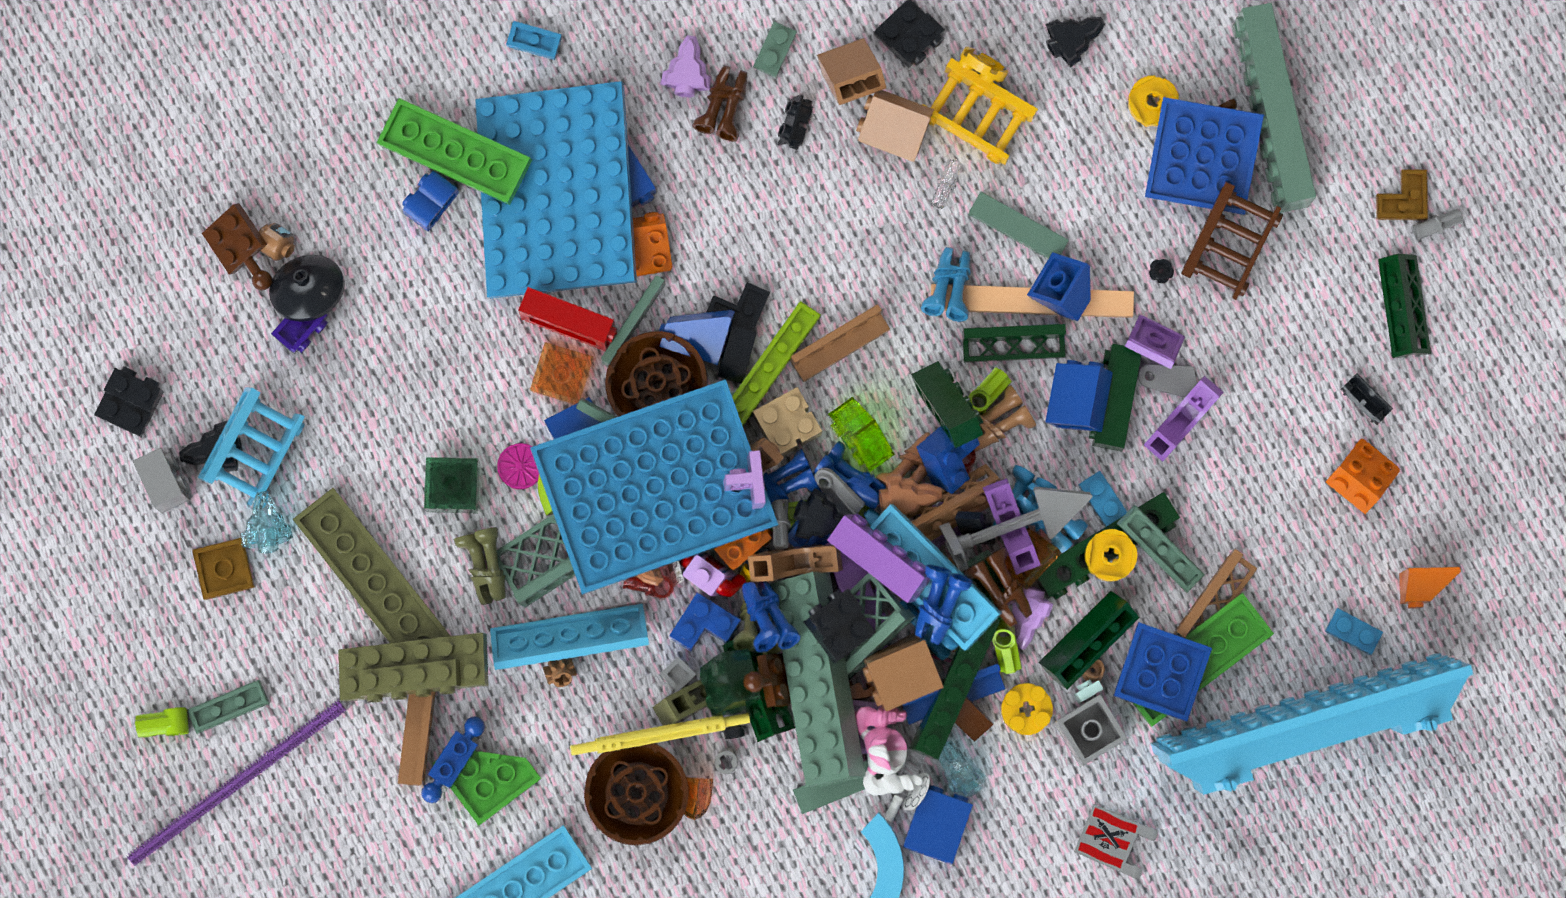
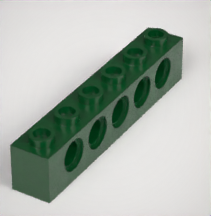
(1158, 507)

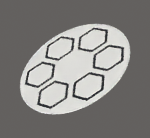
(916, 796)

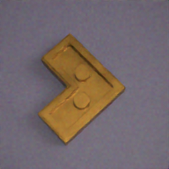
(1410, 204)

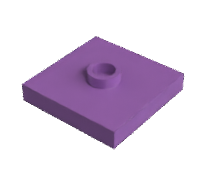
(1155, 341)

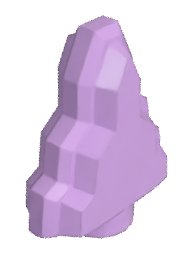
(687, 70)
(1026, 626)

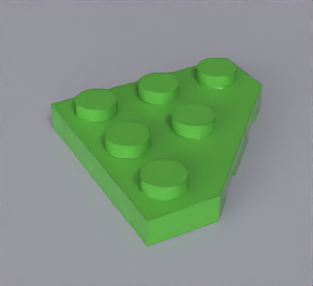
(492, 783)

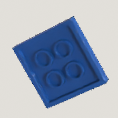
(1162, 672)

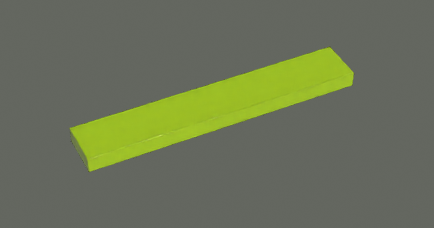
(774, 360)

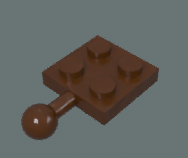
(236, 243)
(771, 679)

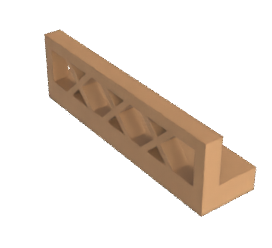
(839, 343)
(970, 500)
(1211, 591)
(416, 740)

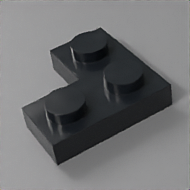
(747, 309)

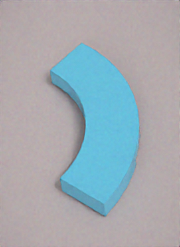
(888, 857)

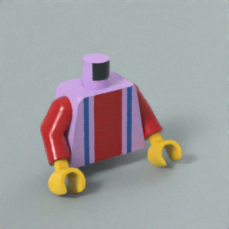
(713, 576)

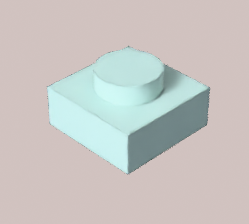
(1087, 690)

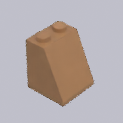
(902, 672)

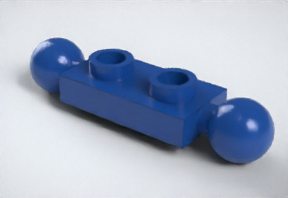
(453, 759)

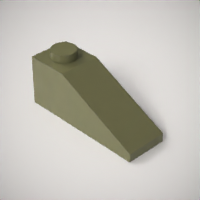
(681, 704)

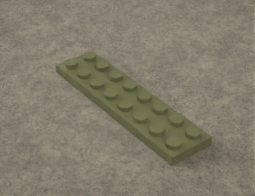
(367, 571)

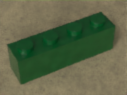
(1125, 368)
(947, 404)
(1089, 640)

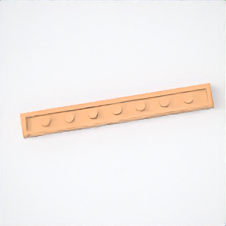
(1016, 301)

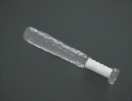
(912, 767)

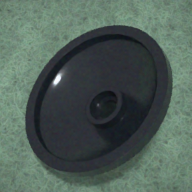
(310, 296)

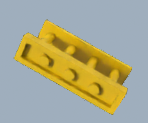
(999, 98)

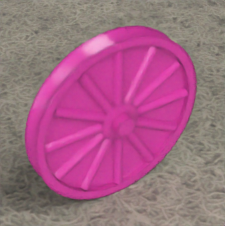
(518, 466)

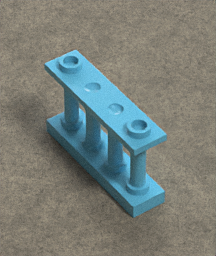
(237, 426)

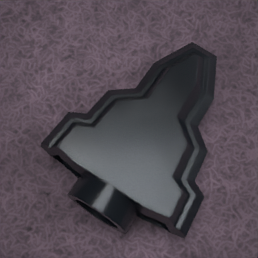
(1072, 37)
(198, 452)
(816, 516)

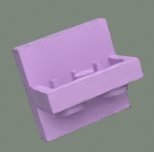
(739, 480)

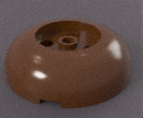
(644, 354)
(655, 819)

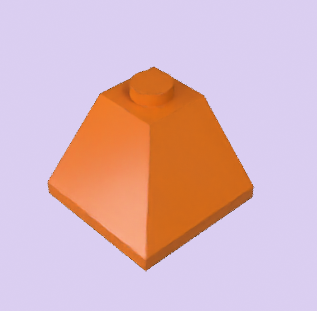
(1423, 584)

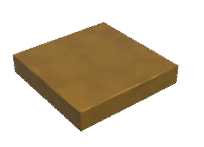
(223, 569)

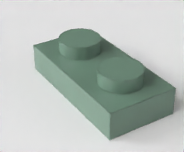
(775, 49)

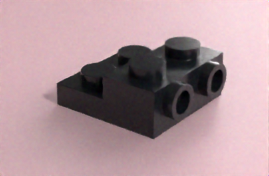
(910, 33)
(129, 401)
(839, 624)

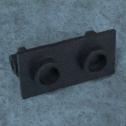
(797, 111)
(1366, 399)

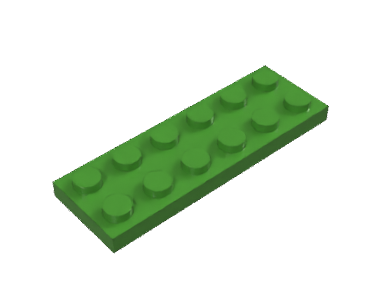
(454, 151)
(1231, 635)

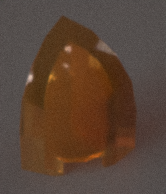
(699, 796)

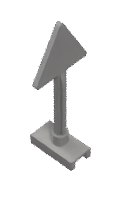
(1055, 508)

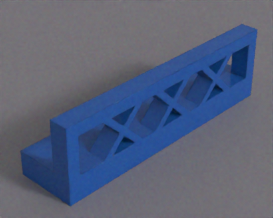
(985, 683)

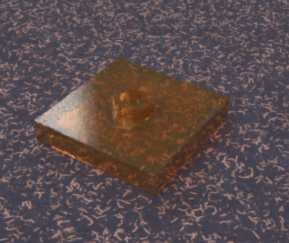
(561, 373)
(1046, 554)

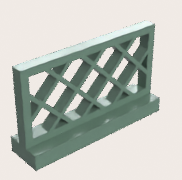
(545, 581)
(884, 632)

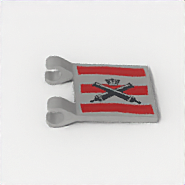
(1110, 839)

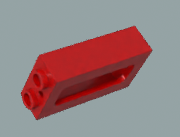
(567, 319)

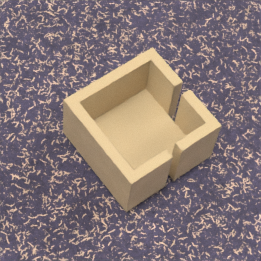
(786, 421)

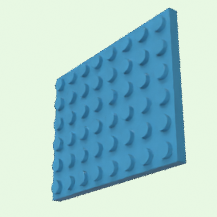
(575, 202)
(650, 487)

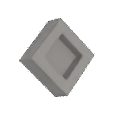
(677, 674)

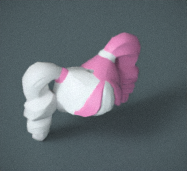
(885, 751)

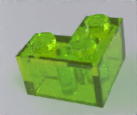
(861, 434)

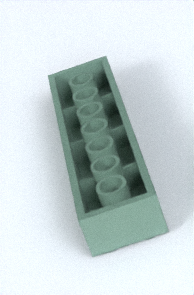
(1273, 97)
(818, 690)

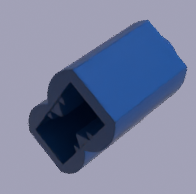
(429, 200)

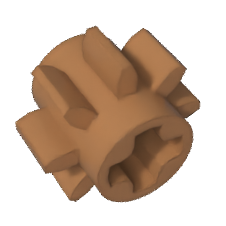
(560, 672)

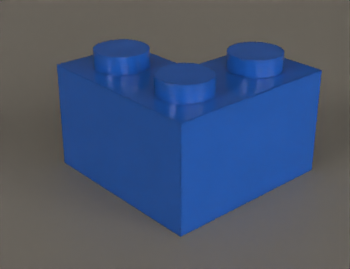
(944, 461)
(700, 617)

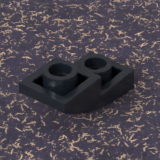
(736, 354)
(971, 523)

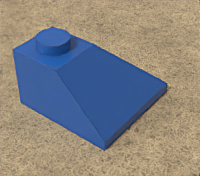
(1063, 286)

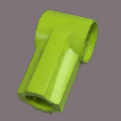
(990, 388)
(1007, 649)
(170, 722)

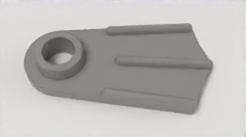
(1175, 381)
(838, 492)

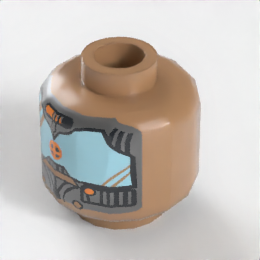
(278, 241)

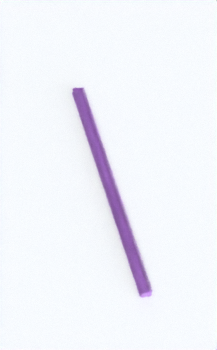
(236, 783)

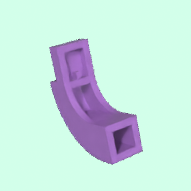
(1183, 418)
(1017, 542)

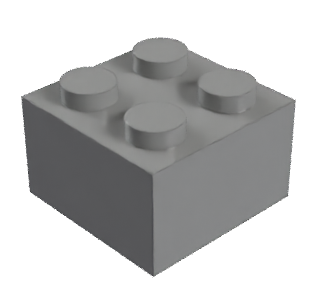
(161, 480)
(1090, 730)

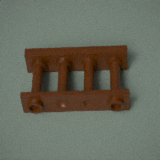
(1206, 242)

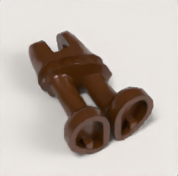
(721, 93)
(1013, 592)

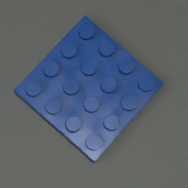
(1200, 150)

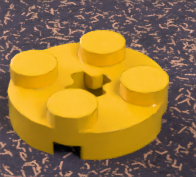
(988, 67)
(1139, 94)
(1099, 565)
(1035, 697)

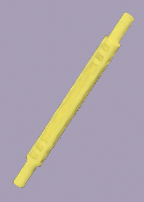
(659, 734)

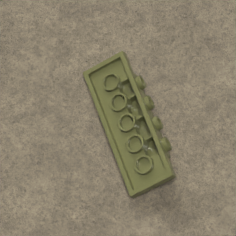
(413, 668)

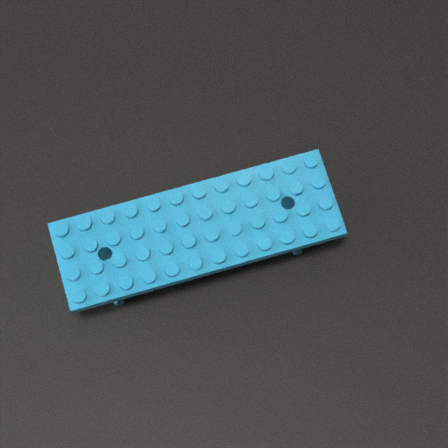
(1399, 699)

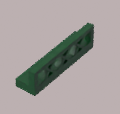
(1400, 305)
(1018, 333)
(763, 718)

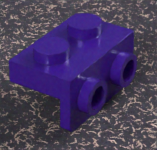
(296, 334)

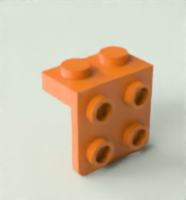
(651, 244)
(1363, 476)
(737, 552)

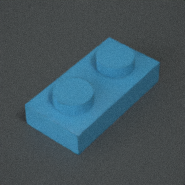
(534, 40)
(1104, 499)
(1353, 631)

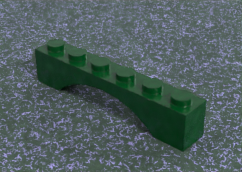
(943, 712)

